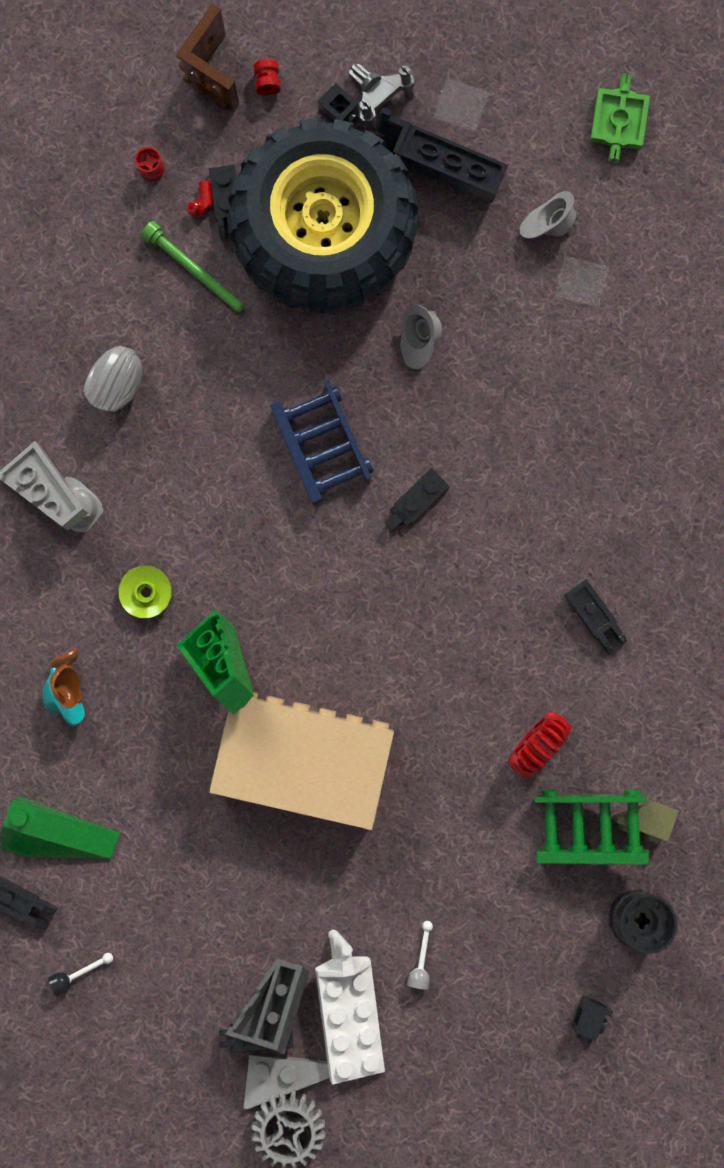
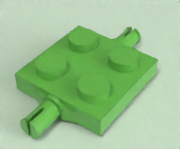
(619, 118)

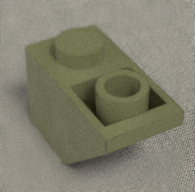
(654, 820)

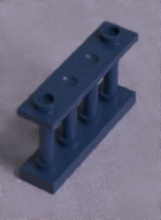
(295, 440)

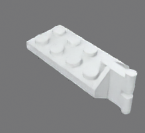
(349, 1014)

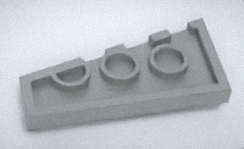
(42, 485)

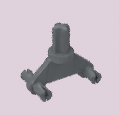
(379, 90)

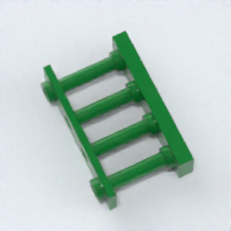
(606, 851)

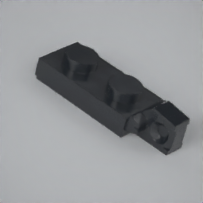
(417, 499)

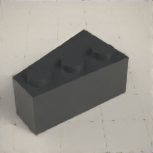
(273, 1008)

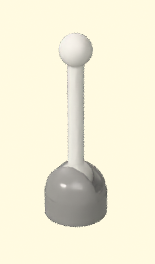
(419, 977)

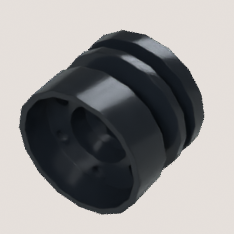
(657, 927)

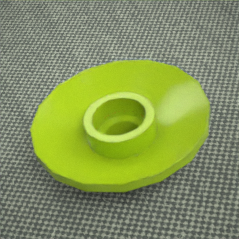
(131, 592)

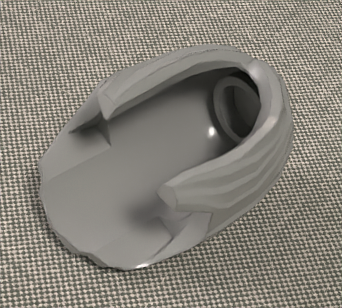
(114, 379)

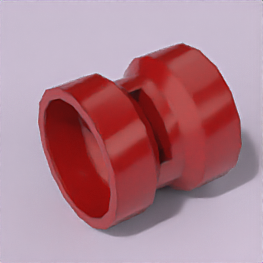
(266, 73)
(147, 158)

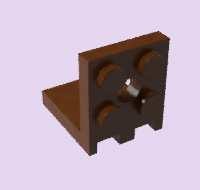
(194, 58)

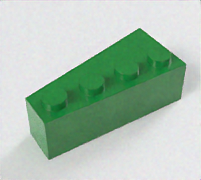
(218, 661)

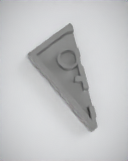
(277, 1074)

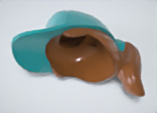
(62, 689)

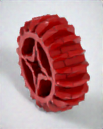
(539, 745)

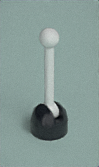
(61, 982)

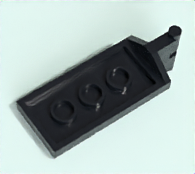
(441, 157)

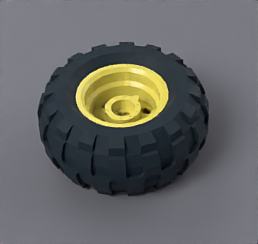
(345, 166)

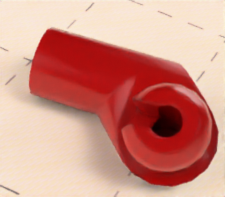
(203, 203)

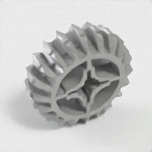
(307, 1117)

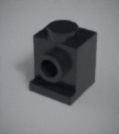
(338, 99)
(590, 1019)

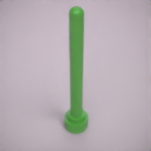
(153, 235)

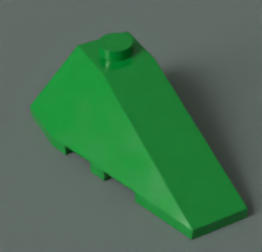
(49, 833)

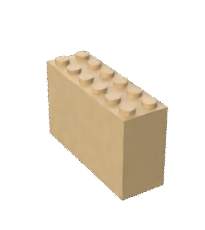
(303, 761)

